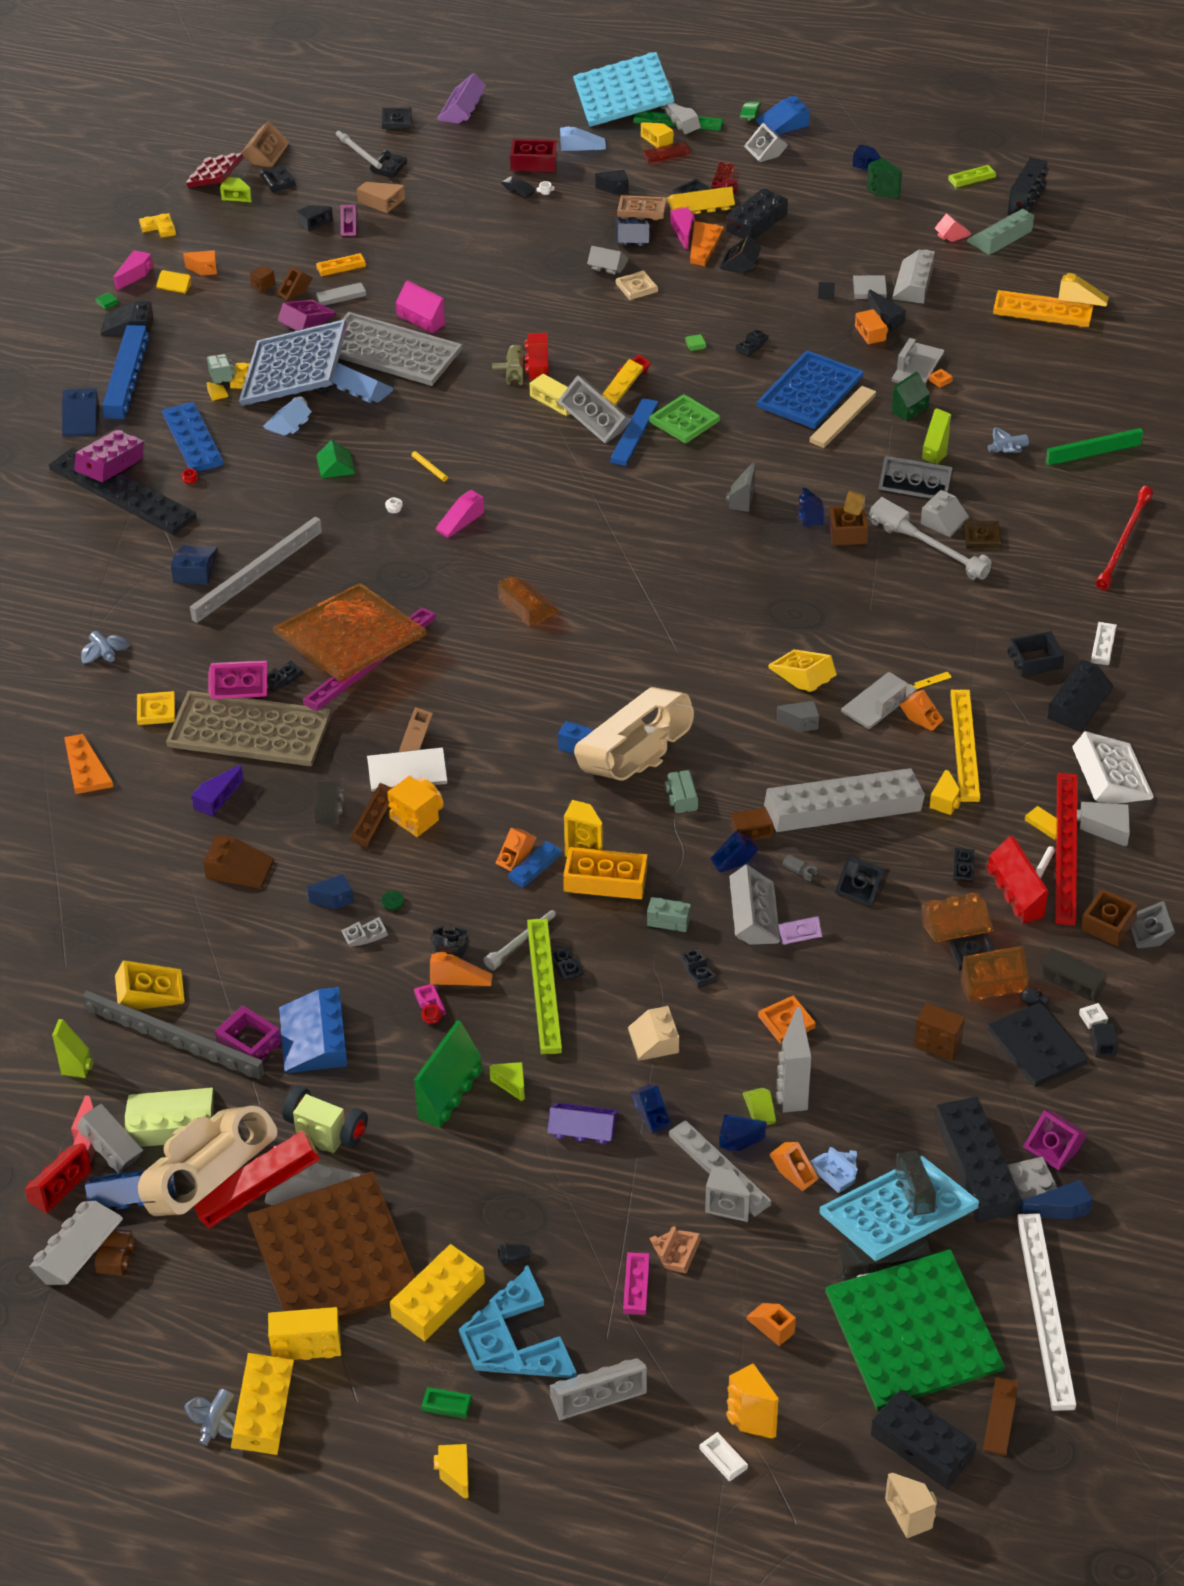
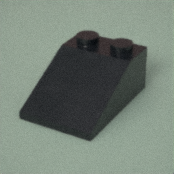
(136, 313)

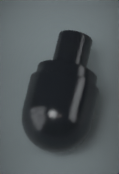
(1033, 996)

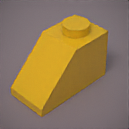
(657, 134)
(945, 794)
(453, 1467)

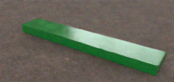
(655, 117)
(1094, 446)

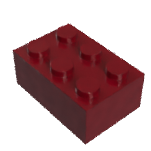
(533, 155)

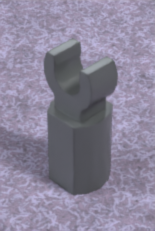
(800, 867)

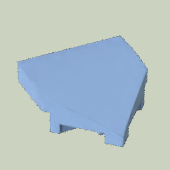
(836, 1168)

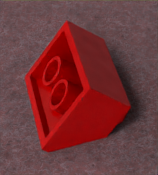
(59, 1178)

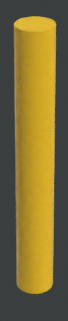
(429, 466)

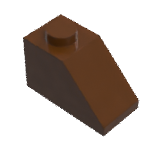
(294, 284)

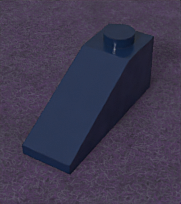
(1060, 1203)

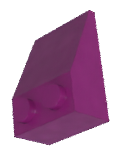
(304, 314)

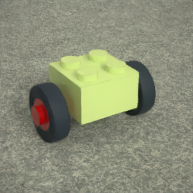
(323, 1121)

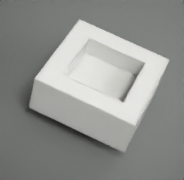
(1093, 1015)

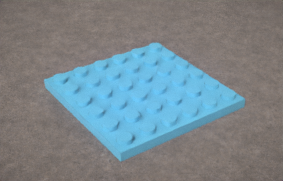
(623, 89)

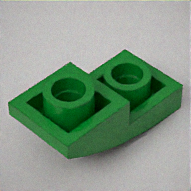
(750, 110)

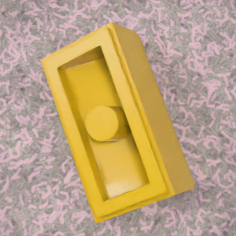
(174, 281)

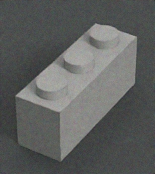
(109, 1138)

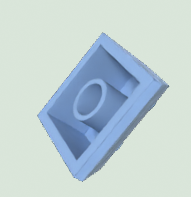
(289, 417)

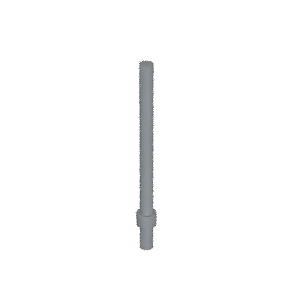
(346, 140)

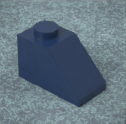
(331, 892)

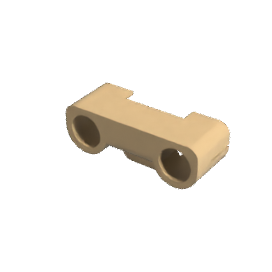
(630, 745)
(209, 1152)

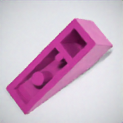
(682, 223)
(134, 268)
(464, 511)

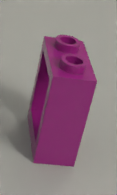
(237, 1022)

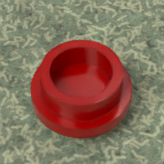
(189, 476)
(431, 1014)

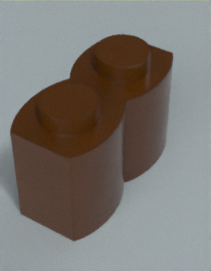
(114, 1253)

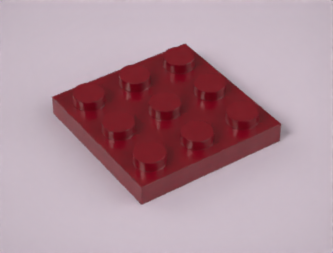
(214, 170)

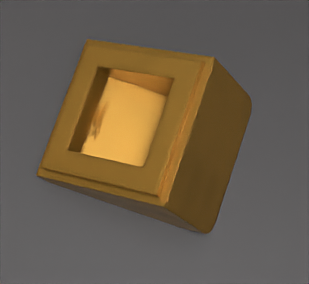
(854, 503)

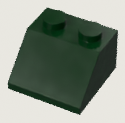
(884, 179)
(910, 397)

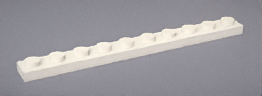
(1046, 1313)

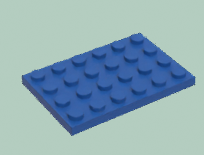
(810, 389)

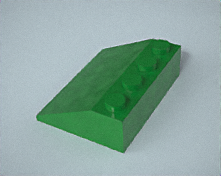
(447, 1076)

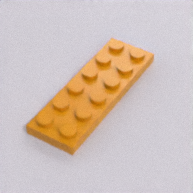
(1042, 308)

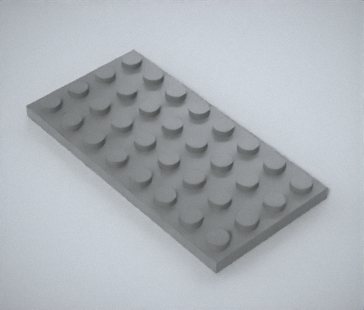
(396, 349)

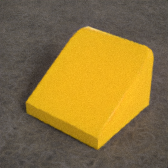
(216, 391)

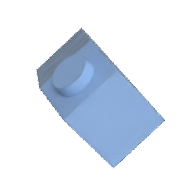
(576, 139)

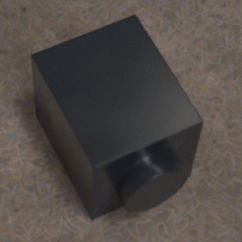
(1104, 1040)

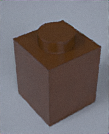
(262, 278)

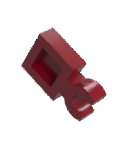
(725, 183)

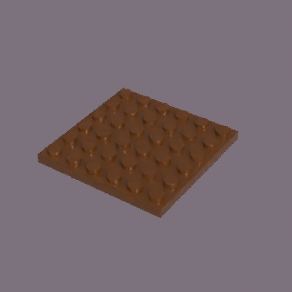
(333, 1248)

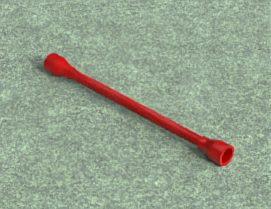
(1105, 579)

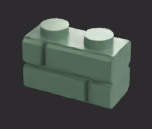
(220, 368)
(682, 791)
(668, 914)

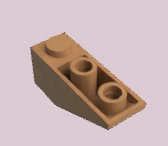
(416, 730)

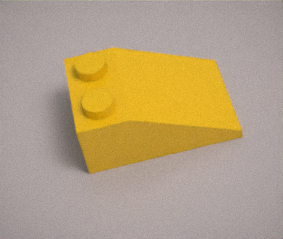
(1080, 291)
(804, 669)
(148, 986)

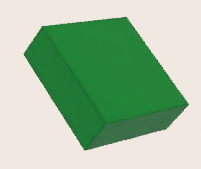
(106, 300)

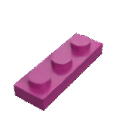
(636, 1283)

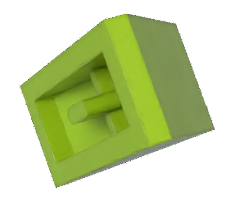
(509, 1077)
(760, 1105)

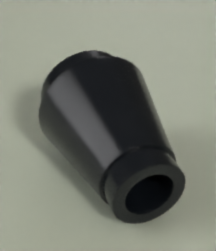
(511, 1253)

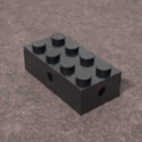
(1028, 186)
(757, 214)
(923, 1439)

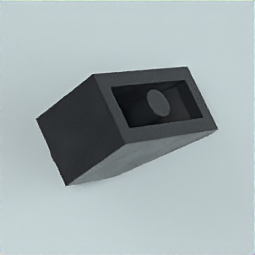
(612, 181)
(314, 216)

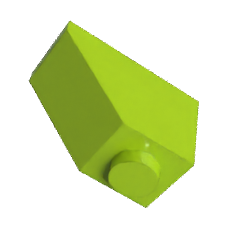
(235, 190)

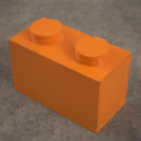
(871, 326)

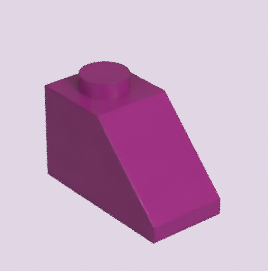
(349, 220)

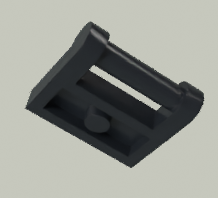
(392, 166)
(280, 175)

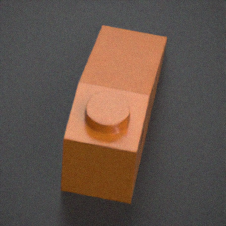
(452, 970)

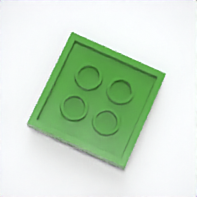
(684, 418)

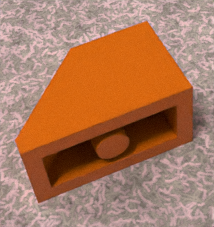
(201, 262)
(794, 1165)

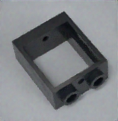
(1032, 643)

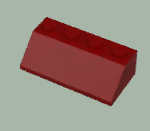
(1018, 881)

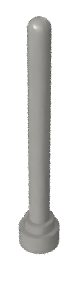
(494, 960)

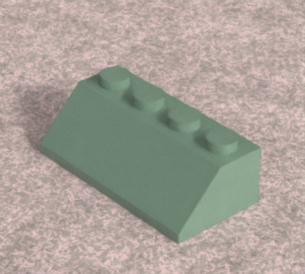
(1003, 232)

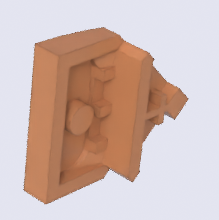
(676, 1249)

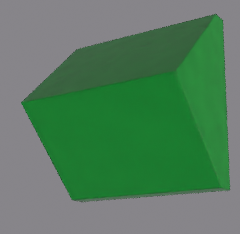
(334, 461)

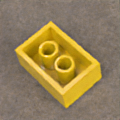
(305, 1334)

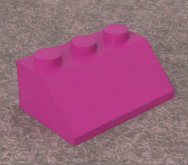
(420, 307)
(237, 679)

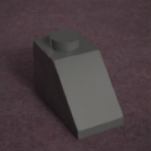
(799, 716)

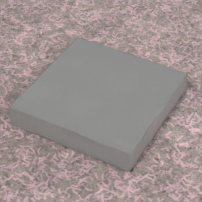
(864, 283)

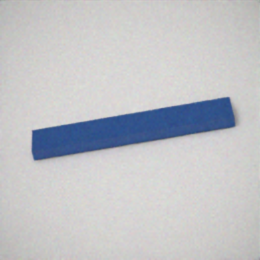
(633, 432)

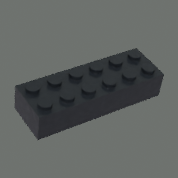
(978, 1158)

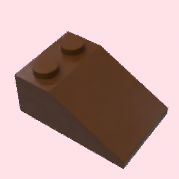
(236, 862)

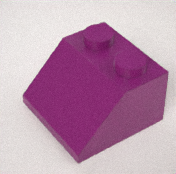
(1055, 1139)

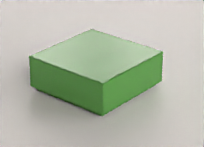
(695, 342)

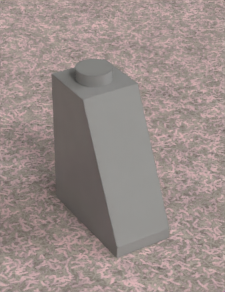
(1105, 821)

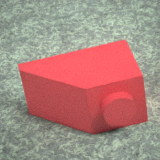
(951, 229)

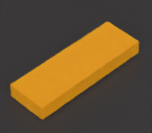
(341, 264)

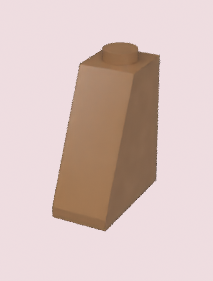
(380, 195)

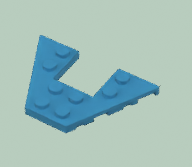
(492, 1346)

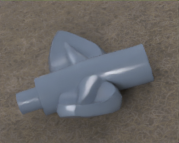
(1006, 443)
(102, 647)
(212, 1415)

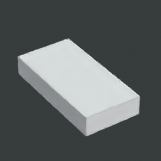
(723, 1456)

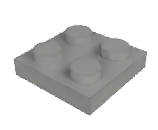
(1031, 1177)

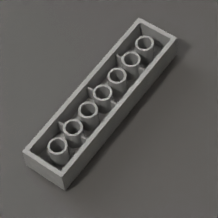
(844, 799)

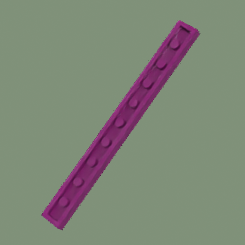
(333, 687)

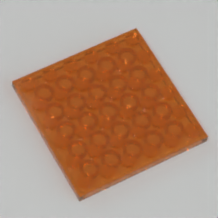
(349, 631)

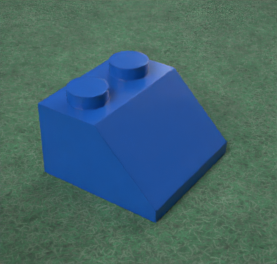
(571, 734)

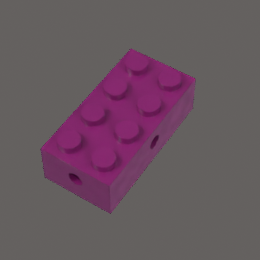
(109, 455)

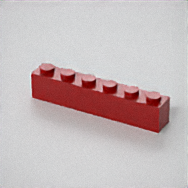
(257, 1178)

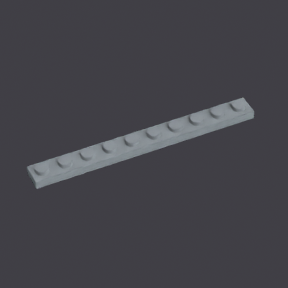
(255, 569)

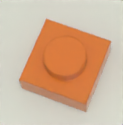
(940, 378)

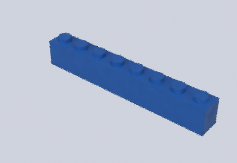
(125, 372)

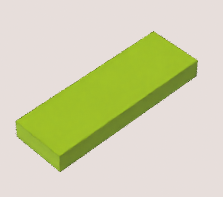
(972, 176)

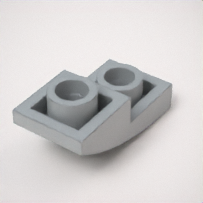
(369, 932)

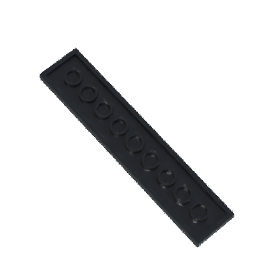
(128, 495)

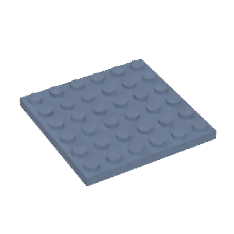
(293, 362)

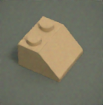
(654, 1034)
(910, 1504)

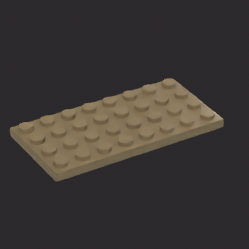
(249, 728)

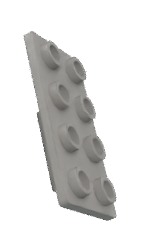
(917, 358)
(878, 700)

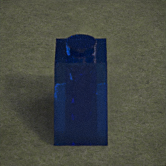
(734, 852)
(740, 1132)

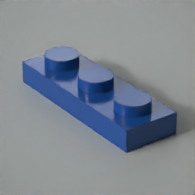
(535, 864)

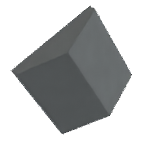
(1152, 926)

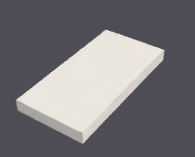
(395, 767)

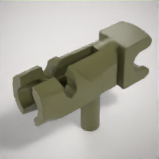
(514, 364)

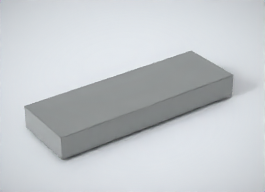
(341, 294)

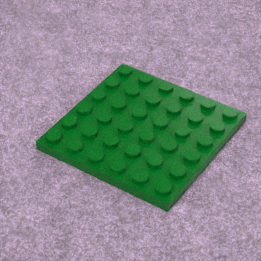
(914, 1328)

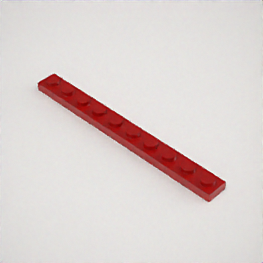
(1066, 849)

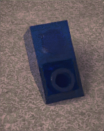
(863, 156)
(811, 508)
(651, 1107)

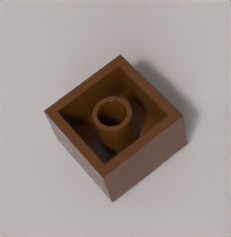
(847, 527)
(1109, 917)
(939, 1031)

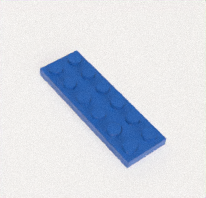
(192, 437)

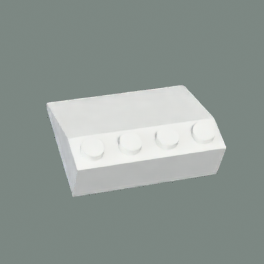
(1111, 769)

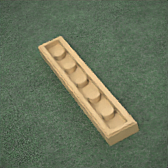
(842, 417)

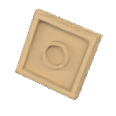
(636, 285)

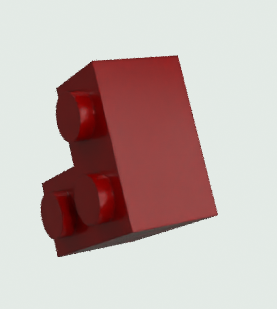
(537, 357)

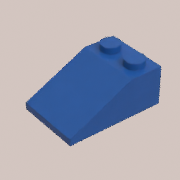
(786, 116)

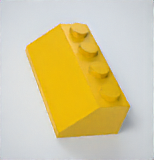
(703, 200)

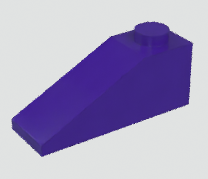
(216, 791)

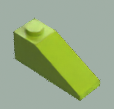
(937, 437)
(71, 1052)

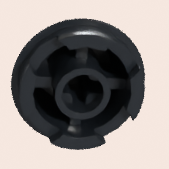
(450, 941)

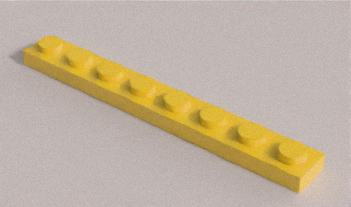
(965, 746)

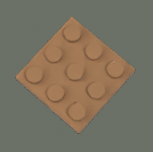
(641, 207)

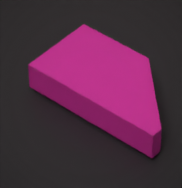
(428, 995)

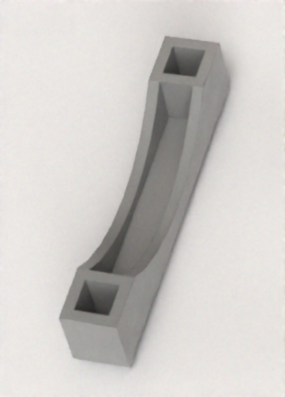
(685, 118)

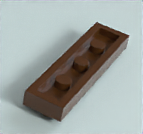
(371, 816)

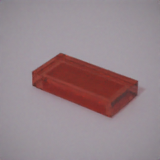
(723, 171)

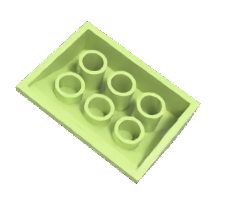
(155, 1116)

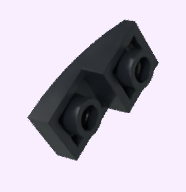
(522, 187)
(753, 342)
(283, 677)
(963, 864)
(566, 964)
(697, 968)

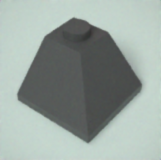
(742, 490)

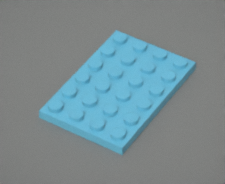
(881, 1219)

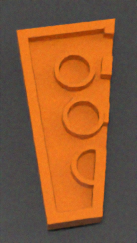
(704, 242)
(85, 766)

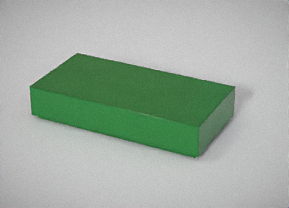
(446, 1402)

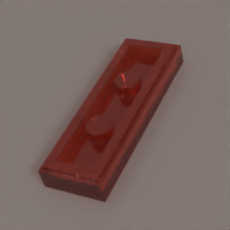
(666, 152)

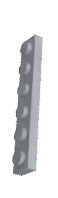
(707, 1156)

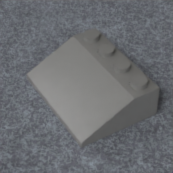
(794, 1067)

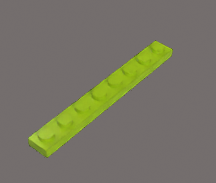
(544, 986)

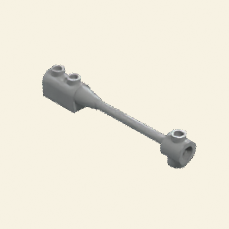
(897, 519)

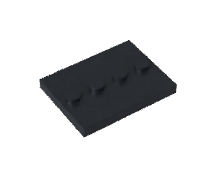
(1037, 1044)

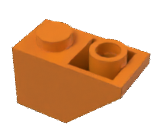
(921, 710)
(515, 848)
(773, 1322)

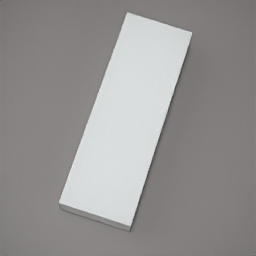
(1103, 643)

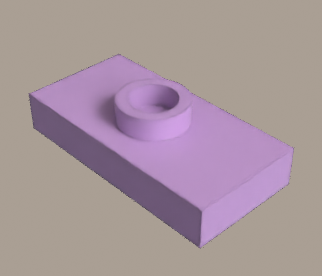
(800, 930)

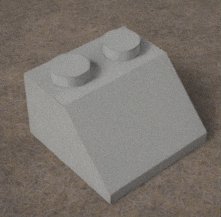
(765, 144)
(606, 259)
(943, 514)
(726, 1195)

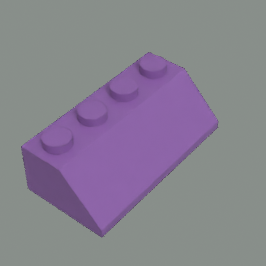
(462, 100)

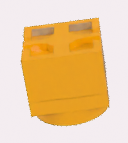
(415, 804)

